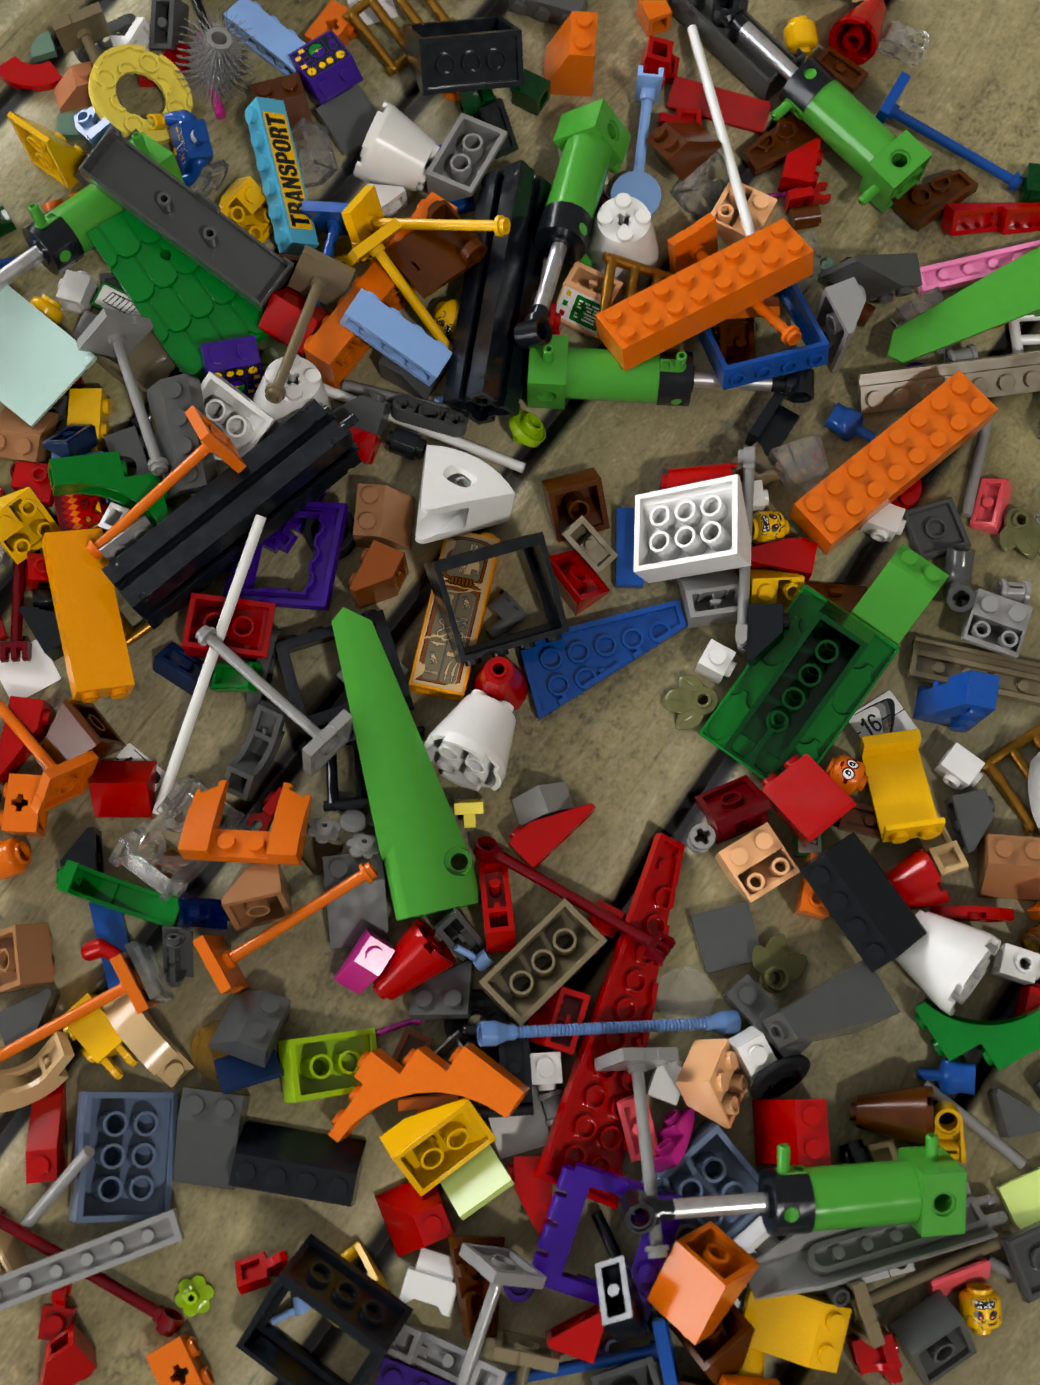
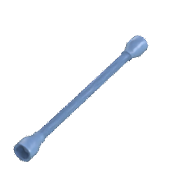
(494, 1032)

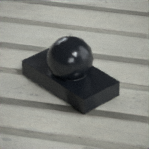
(496, 115)

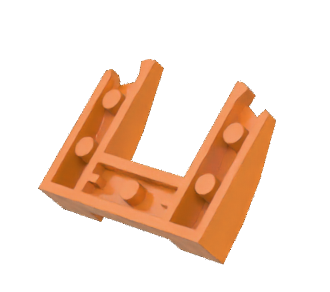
(282, 845)

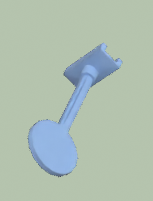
(637, 182)

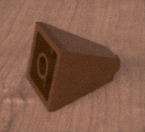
(77, 730)

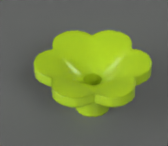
(202, 1294)

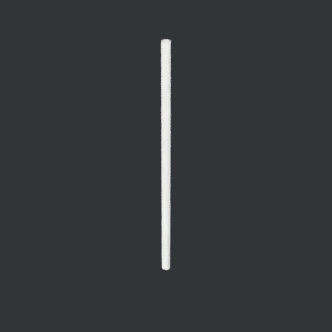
(721, 131)
(458, 442)
(210, 661)

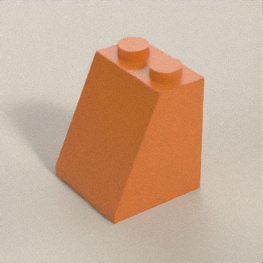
(572, 56)
(701, 1281)

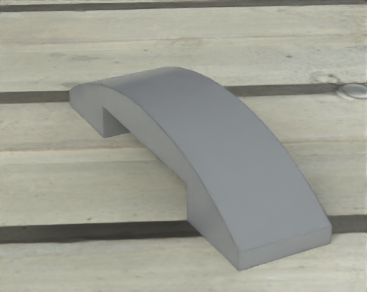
(442, 1356)

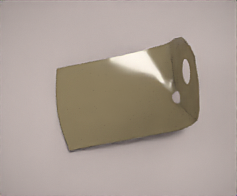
(147, 361)

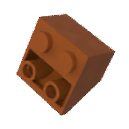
(379, 576)

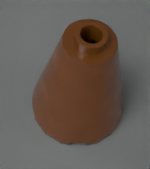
(896, 1114)

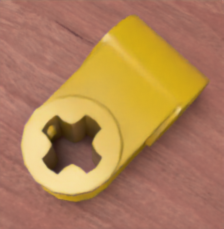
(950, 1135)

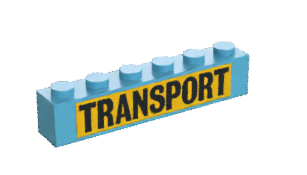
(280, 175)

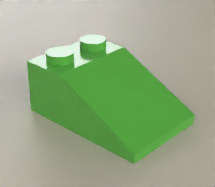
(899, 594)

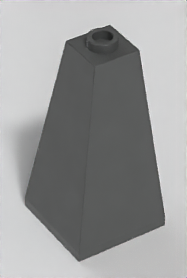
(833, 1008)

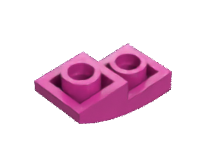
(675, 1138)

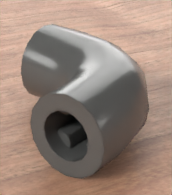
(958, 586)

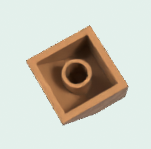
(22, 441)
(383, 516)
(1009, 867)
(258, 897)
(25, 957)

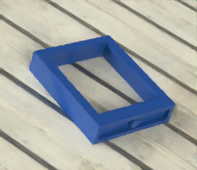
(777, 364)

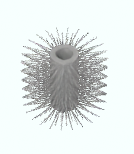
(215, 57)

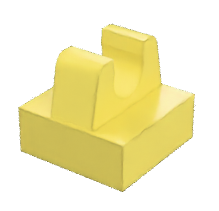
(469, 809)

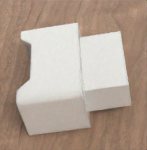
(431, 1281)

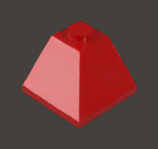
(414, 1219)

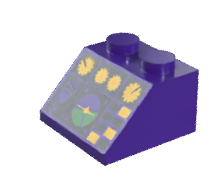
(325, 67)
(235, 361)

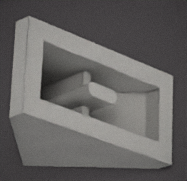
(542, 802)

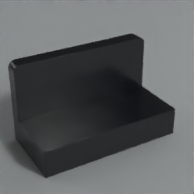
(772, 425)

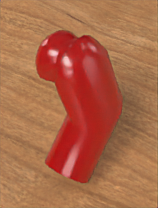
(99, 948)

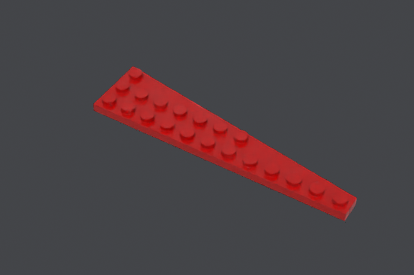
(588, 1117)

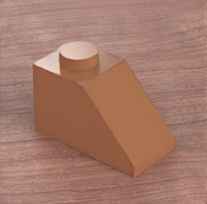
(73, 87)

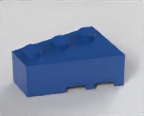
(958, 703)

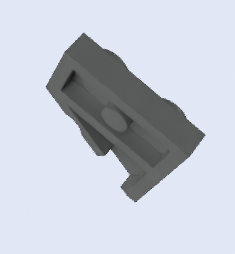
(444, 995)

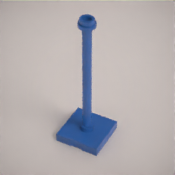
(891, 110)
(330, 220)
(660, 1349)

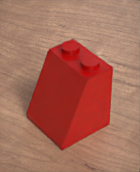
(806, 798)
(796, 1122)

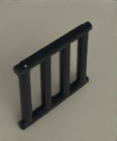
(361, 800)

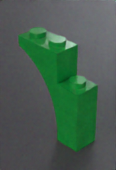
(105, 477)
(116, 894)
(1001, 1040)

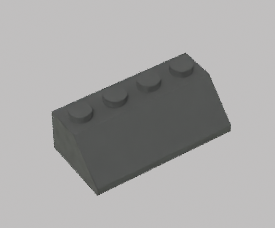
(174, 432)

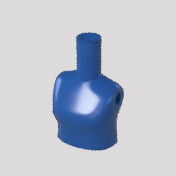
(848, 423)
(952, 1076)

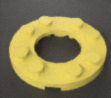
(128, 60)

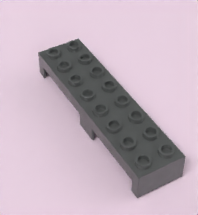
(733, 48)
(185, 219)

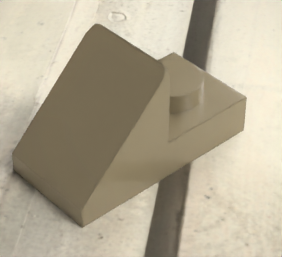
(589, 544)

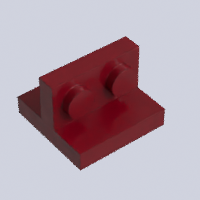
(734, 808)

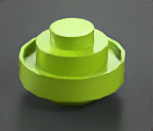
(527, 429)

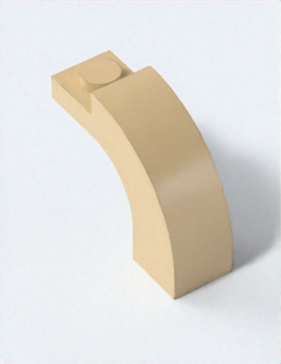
(147, 1041)
(38, 1076)

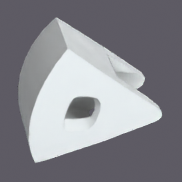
(459, 495)

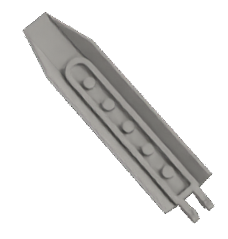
(843, 1255)

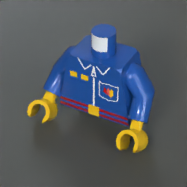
(189, 141)

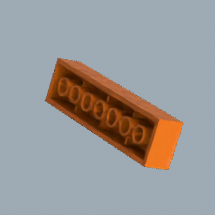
(704, 294)
(334, 347)
(892, 462)

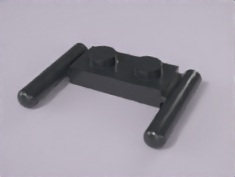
(514, 1057)

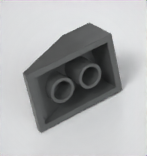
(880, 275)
(360, 907)
(208, 1136)

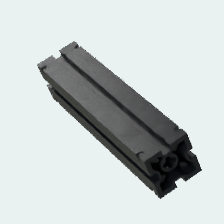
(497, 294)
(212, 526)

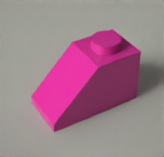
(364, 962)

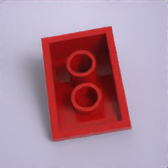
(248, 630)

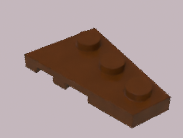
(927, 201)

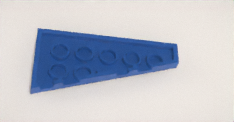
(594, 652)

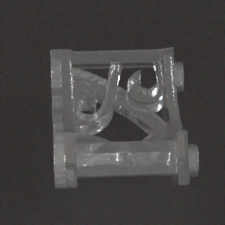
(134, 852)

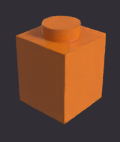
(654, 16)

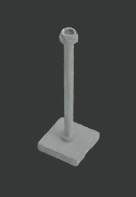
(117, 336)
(324, 742)
(637, 1062)
(500, 1268)

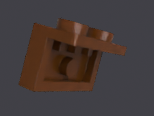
(737, 339)

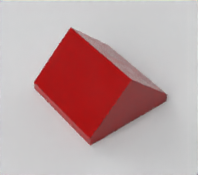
(283, 314)
(577, 581)
(123, 789)
(578, 1335)

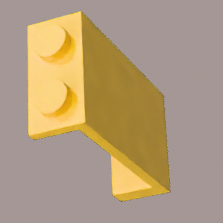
(899, 787)

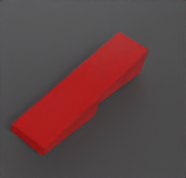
(990, 217)

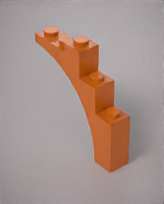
(470, 1076)

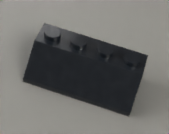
(863, 901)
(298, 1163)

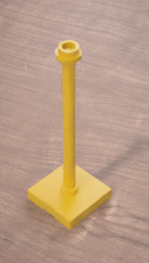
(365, 216)
(374, 246)

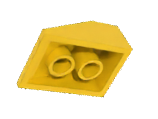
(48, 150)
(437, 1142)
(799, 1328)

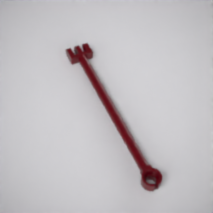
(16, 644)
(657, 947)
(167, 1319)

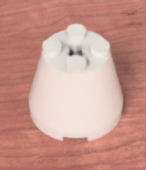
(395, 151)
(623, 229)
(301, 388)
(474, 742)
(948, 959)

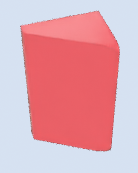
(991, 505)
(629, 1123)
(958, 1278)

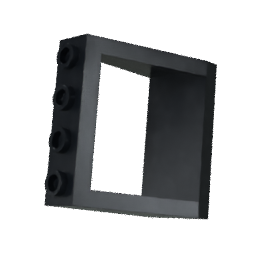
(464, 54)
(545, 583)
(320, 635)
(340, 1295)

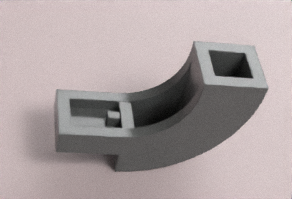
(258, 751)

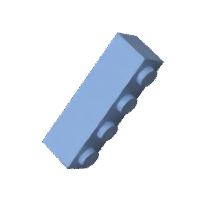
(272, 38)
(395, 337)

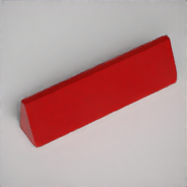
(737, 109)

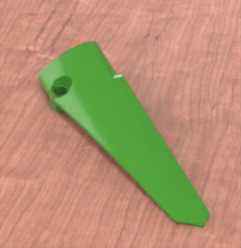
(984, 305)
(405, 797)

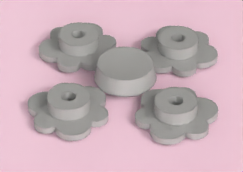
(351, 821)

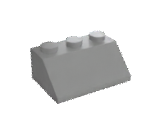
(464, 158)
(838, 316)

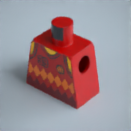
(80, 511)

